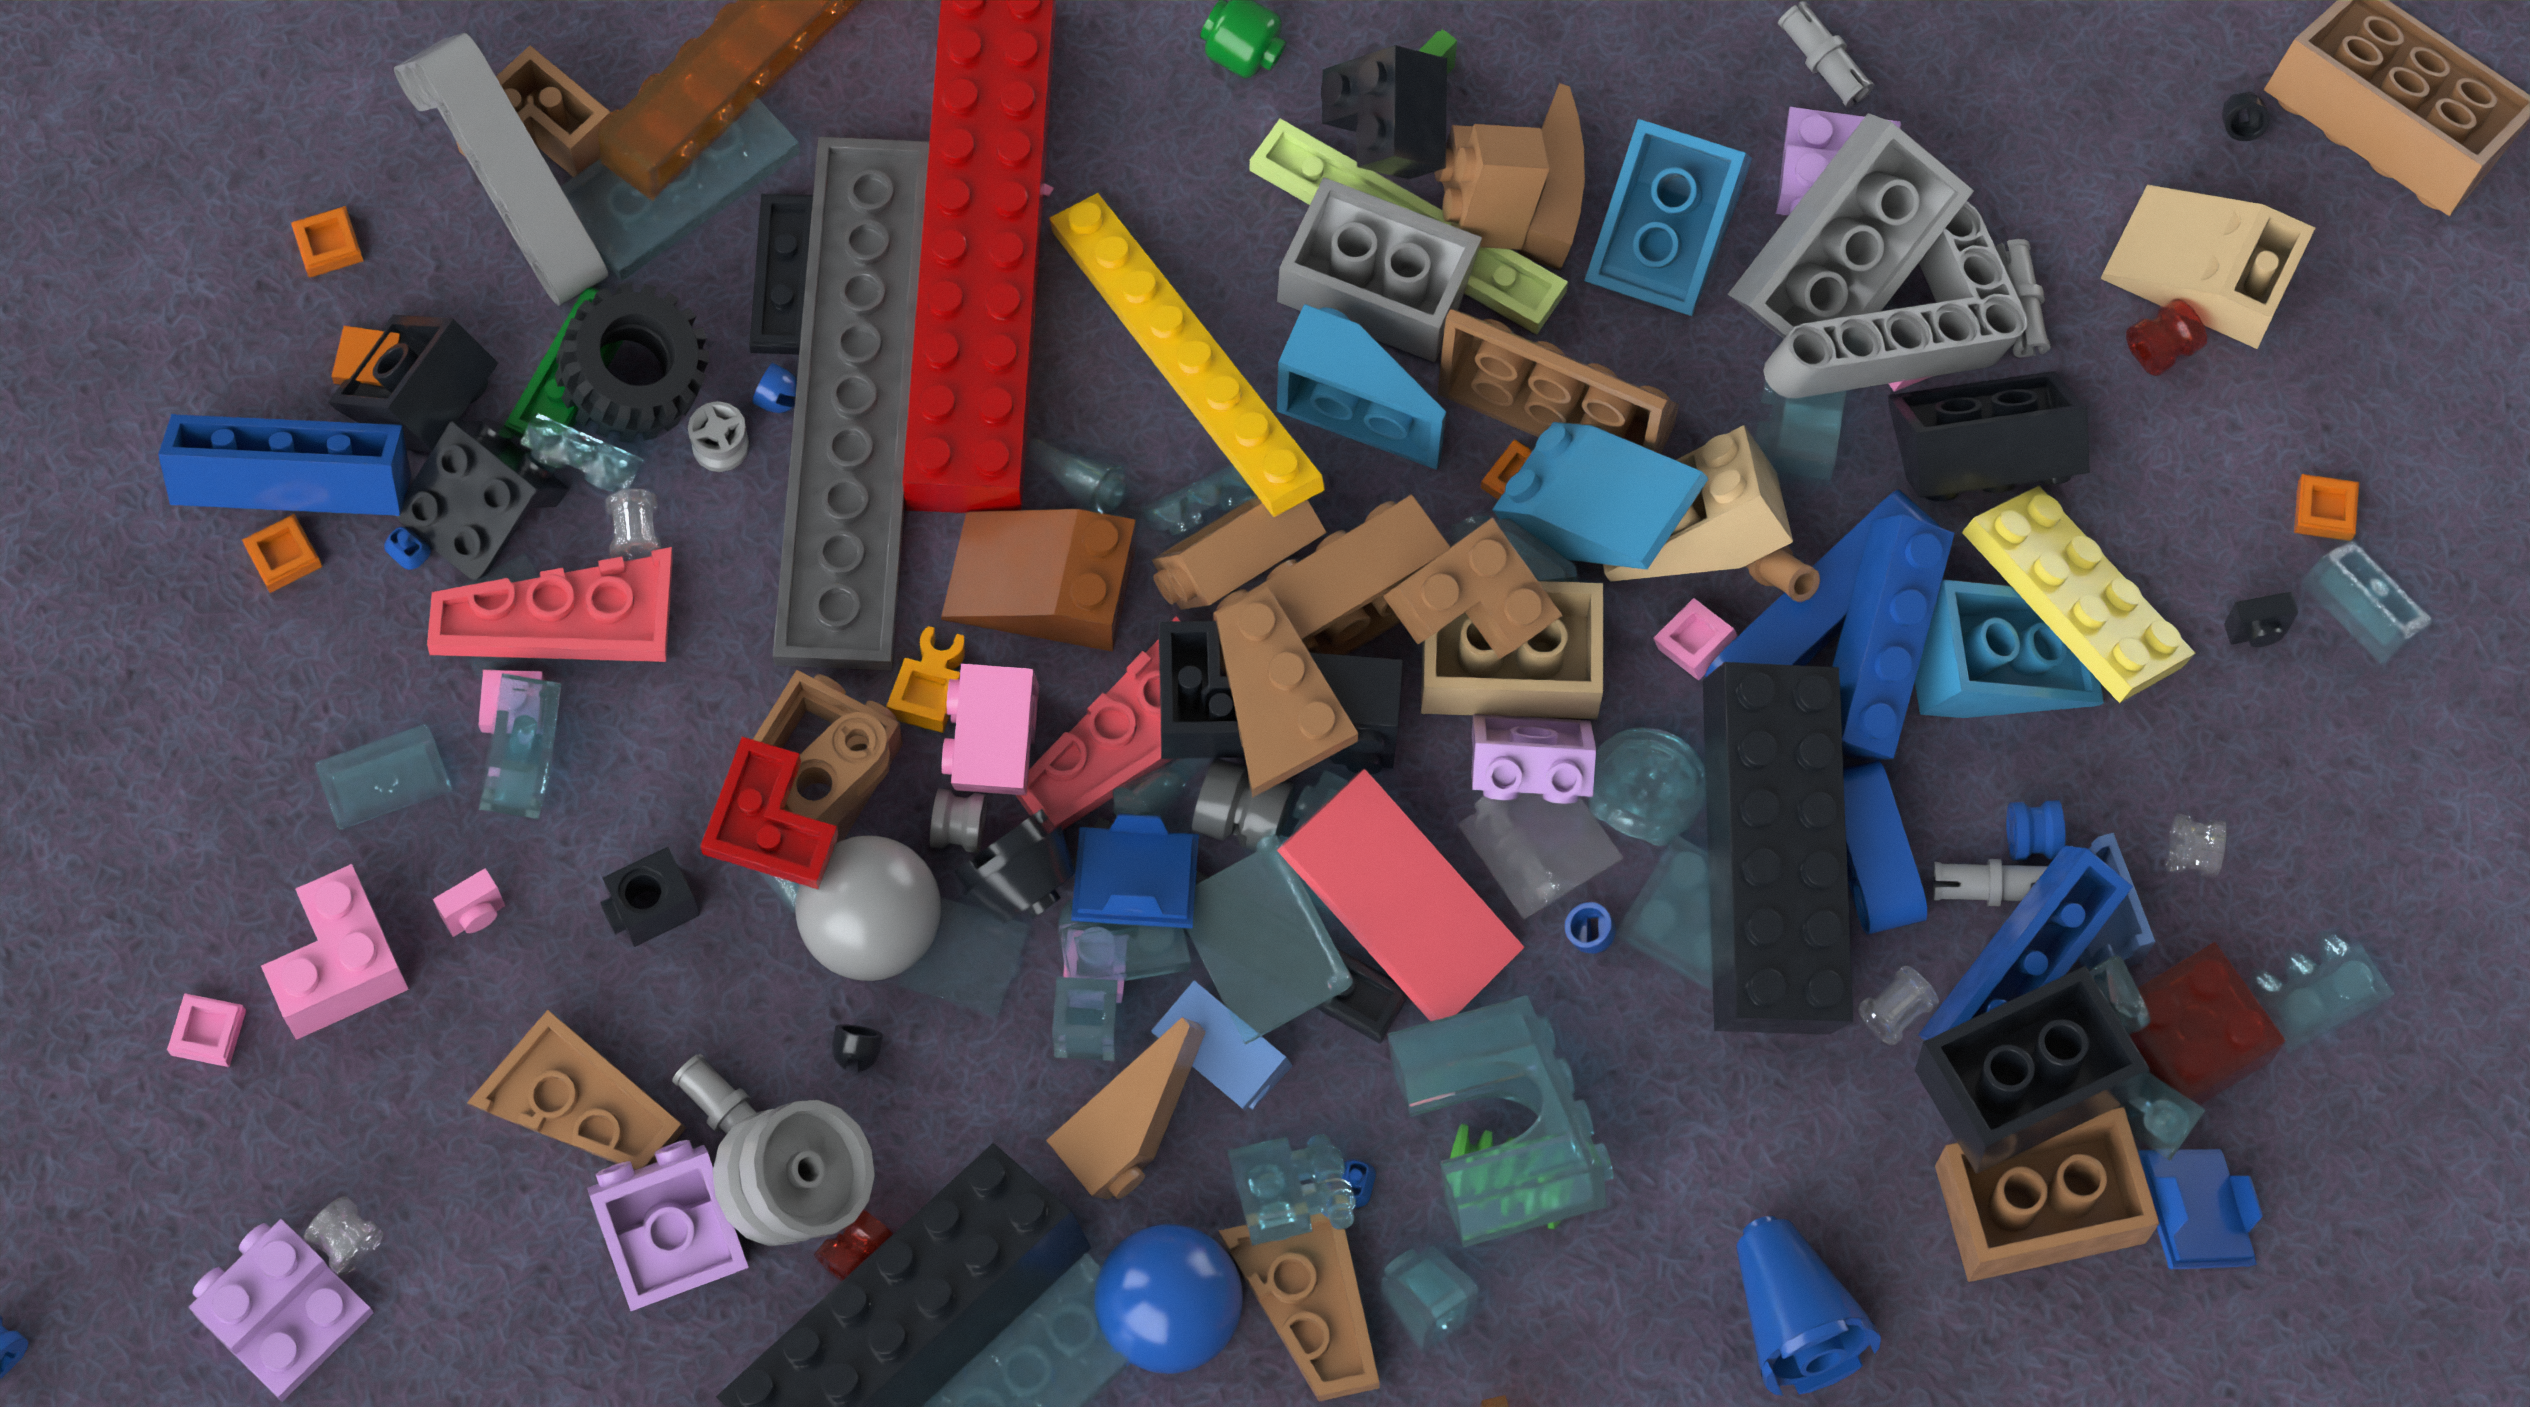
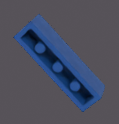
(285, 464)
(1887, 631)
(2038, 938)

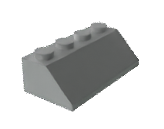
(1853, 232)

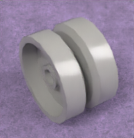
(793, 1173)

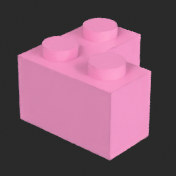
(993, 729)
(342, 970)

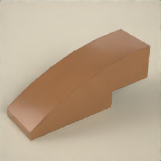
(1562, 194)

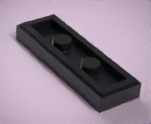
(780, 273)

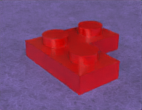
(753, 826)

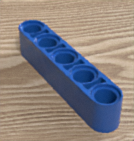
(1798, 631)

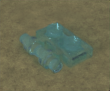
(1271, 1190)

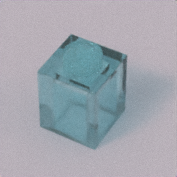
(1085, 1018)

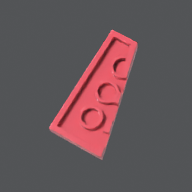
(580, 614)
(1104, 750)

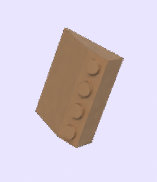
(2401, 99)
(1539, 385)

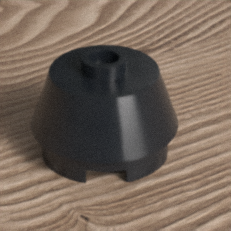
(1019, 870)

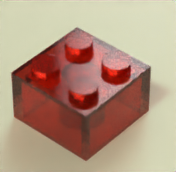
(2204, 1027)

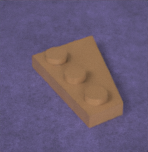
(1278, 693)
(577, 1097)
(1312, 1303)

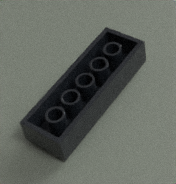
(1777, 849)
(923, 1297)

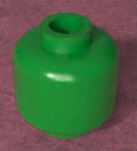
(1243, 37)

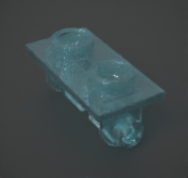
(2161, 1116)

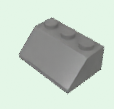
(1378, 267)

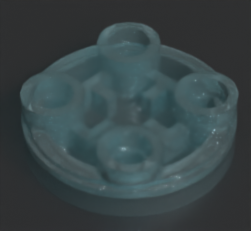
(1648, 784)

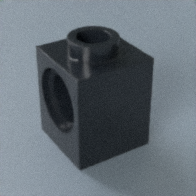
(656, 874)

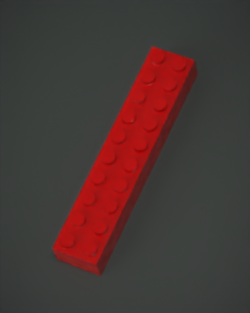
(979, 257)

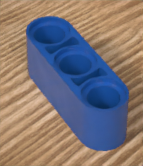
(1878, 853)

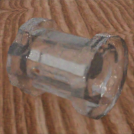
(632, 524)
(1898, 1005)

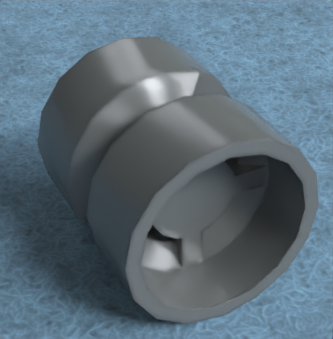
(1228, 806)

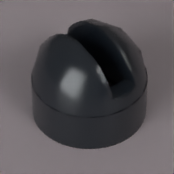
(2257, 115)
(857, 1044)

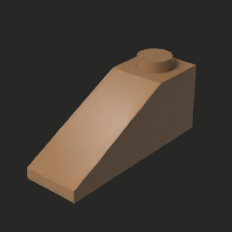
(1126, 1121)

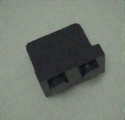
(476, 494)

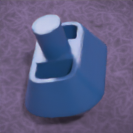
(407, 548)
(1361, 1178)

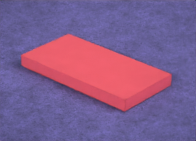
(1400, 898)

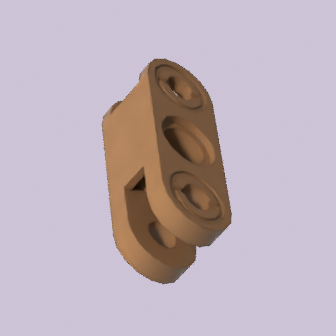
(837, 763)

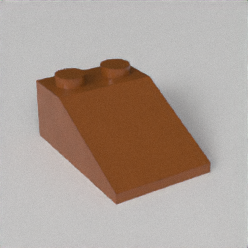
(1043, 574)

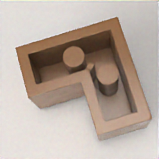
(554, 110)
(1493, 181)
(1486, 582)

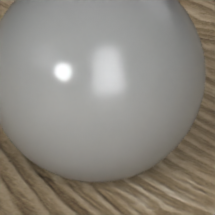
(871, 909)

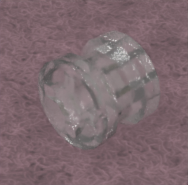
(2196, 846)
(343, 1235)

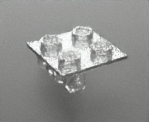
(1538, 847)

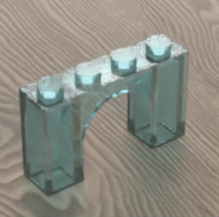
(1506, 1055)

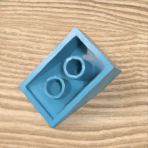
(1667, 217)
(1353, 387)
(1599, 496)
(1996, 658)

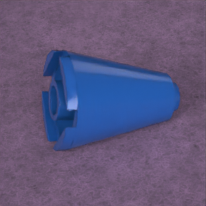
(1799, 1311)

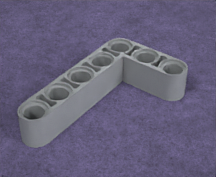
(506, 161)
(1965, 329)

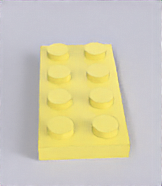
(2079, 593)

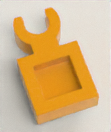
(922, 686)

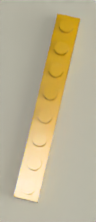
(1187, 355)

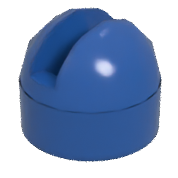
(774, 388)
(1579, 928)

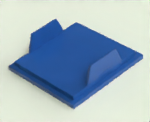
(1135, 874)
(2201, 1209)

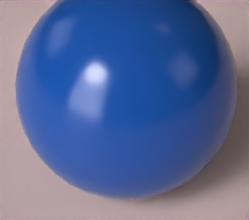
(1168, 1298)

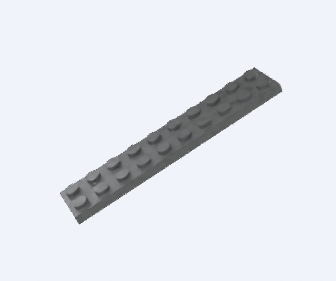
(852, 407)

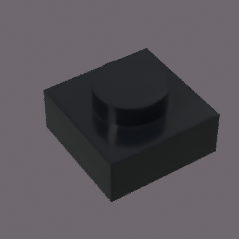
(2261, 619)

